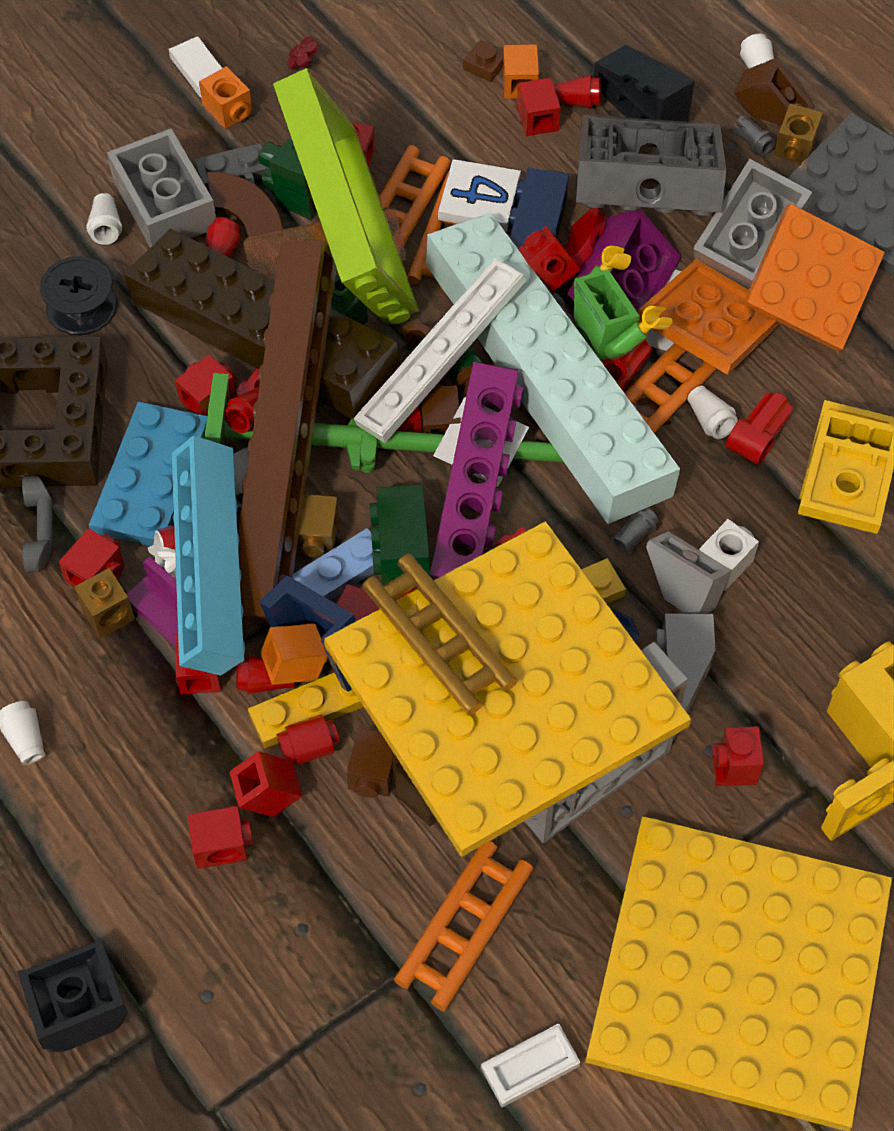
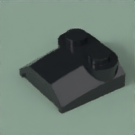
(73, 998)

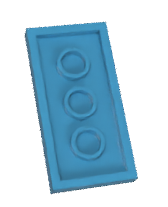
(140, 483)

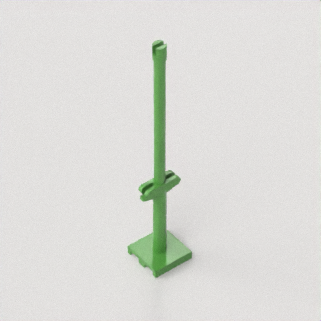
(359, 443)

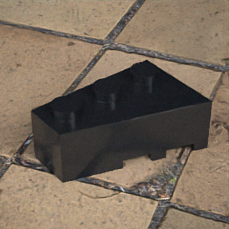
(643, 86)

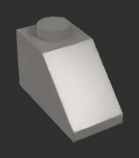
(686, 574)

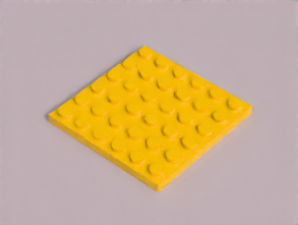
(573, 716)
(742, 973)

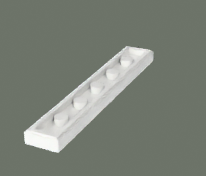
(439, 350)

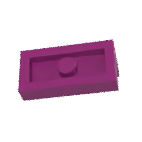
(156, 600)

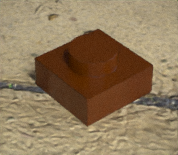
(484, 60)

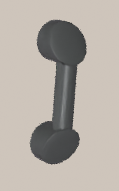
(38, 553)

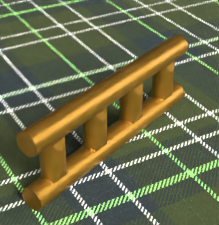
(438, 658)

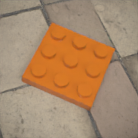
(813, 277)
(710, 316)

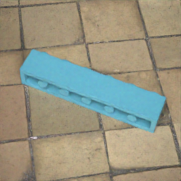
(207, 557)

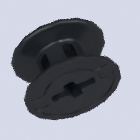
(78, 295)

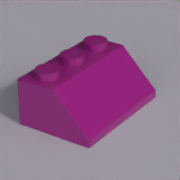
(650, 252)

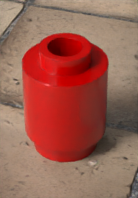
(308, 740)

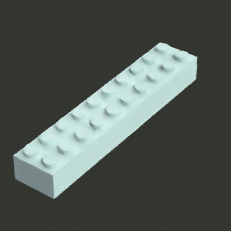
(562, 378)

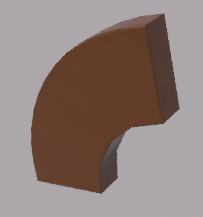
(244, 202)

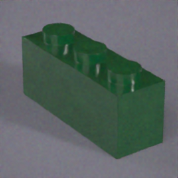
(399, 530)

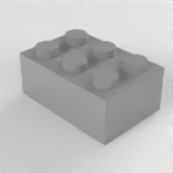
(161, 187)
(749, 215)

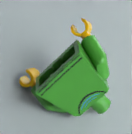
(606, 314)

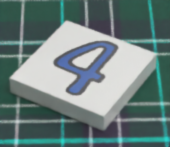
(477, 190)

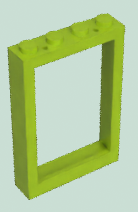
(346, 198)

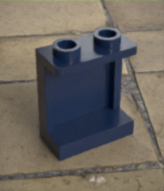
(296, 604)

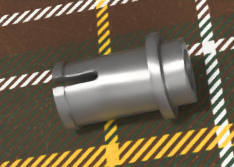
(759, 140)
(635, 530)

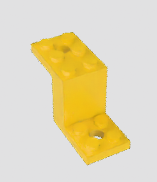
(849, 467)
(865, 714)

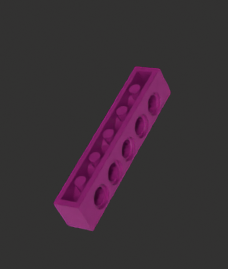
(486, 387)

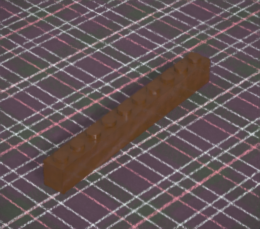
(284, 420)

